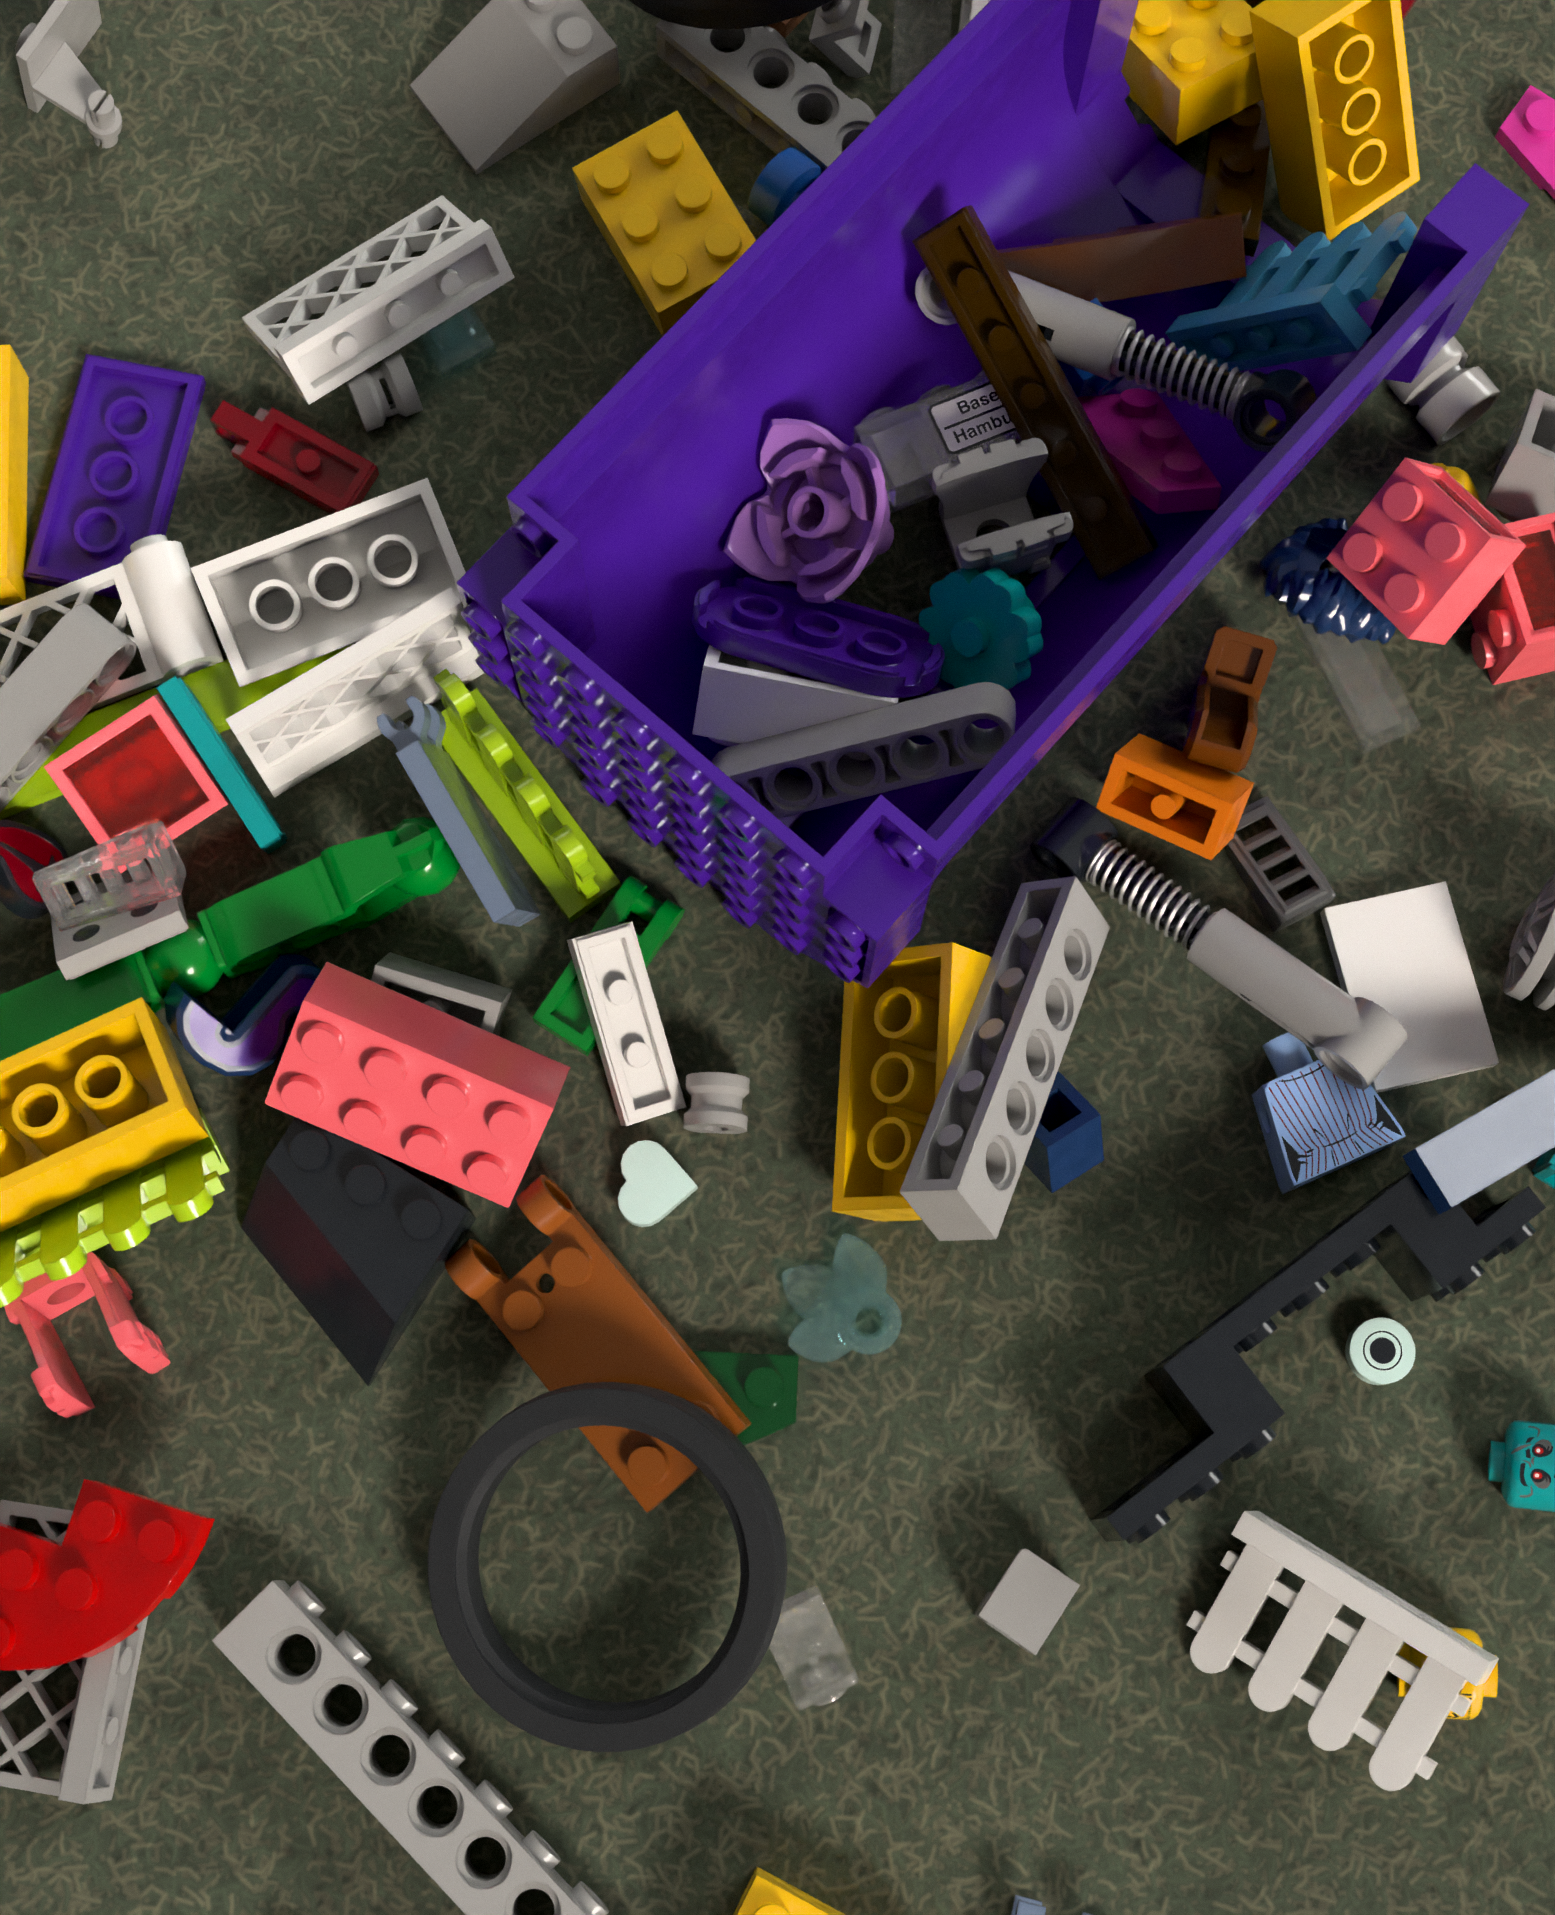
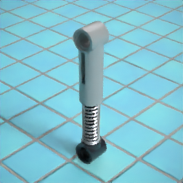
(1107, 343)
(1346, 1033)

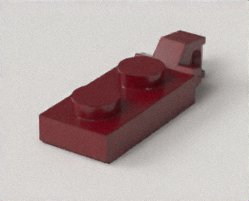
(296, 457)

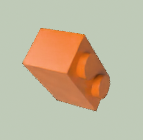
(1174, 796)

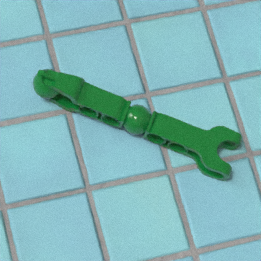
(291, 912)

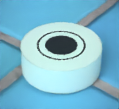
(1380, 1351)

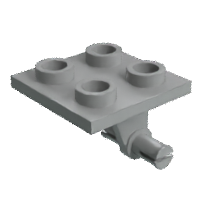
(54, 73)

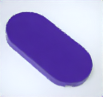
(819, 641)

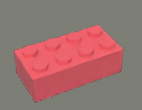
(416, 1084)

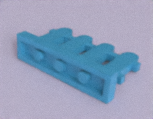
(1298, 300)

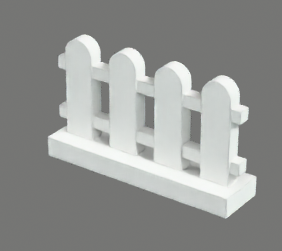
(1371, 1654)

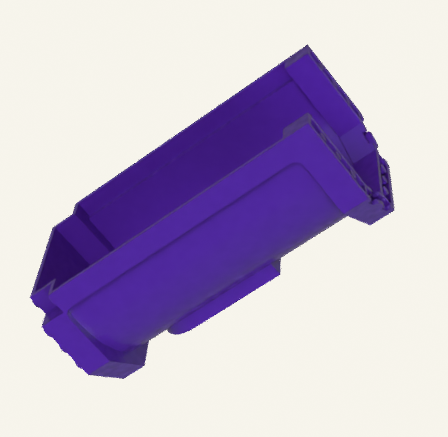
(822, 325)

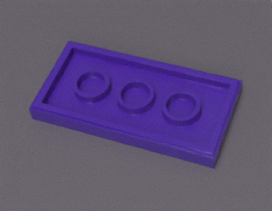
(114, 468)

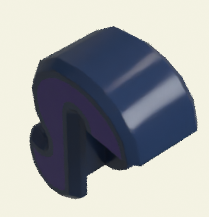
(254, 1027)

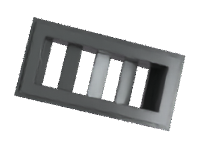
(1277, 912)

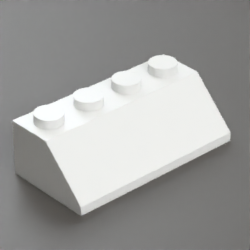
(328, 581)

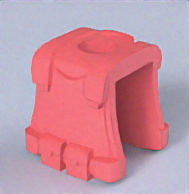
(46, 1299)

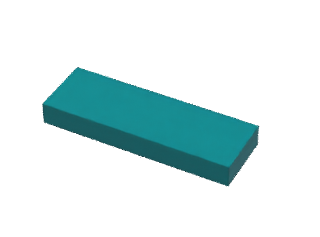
(222, 764)

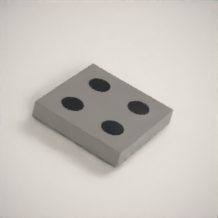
(118, 936)

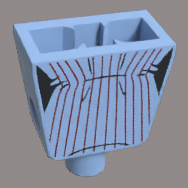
(1315, 1118)

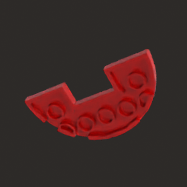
(99, 1583)

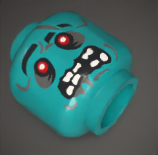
(1525, 1465)

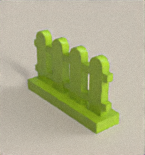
(522, 801)
(112, 1214)

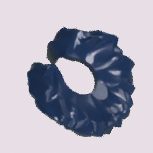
(1317, 596)

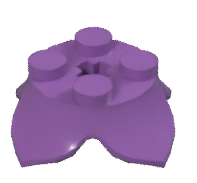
(819, 514)

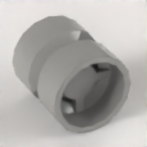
(1448, 393)

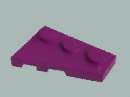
(1152, 452)

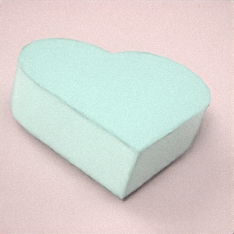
(652, 1184)

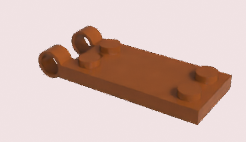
(593, 1331)

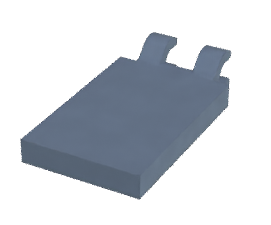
(458, 814)

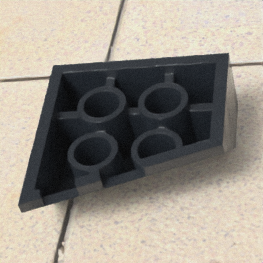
(352, 1238)

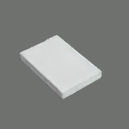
(1414, 964)

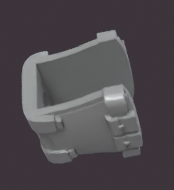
(993, 491)

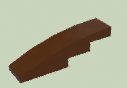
(1137, 258)

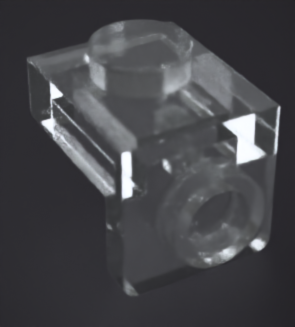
(811, 1651)

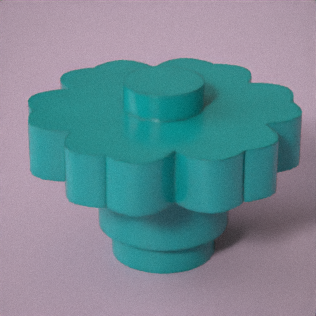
(983, 627)

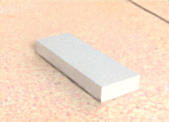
(626, 1023)

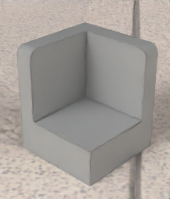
(1027, 1601)

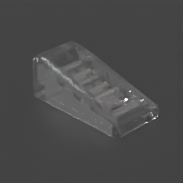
(127, 849)

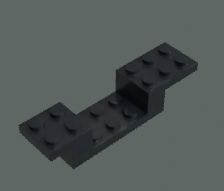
(1220, 1395)

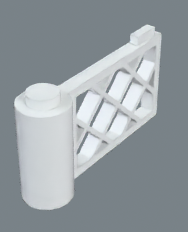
(157, 601)

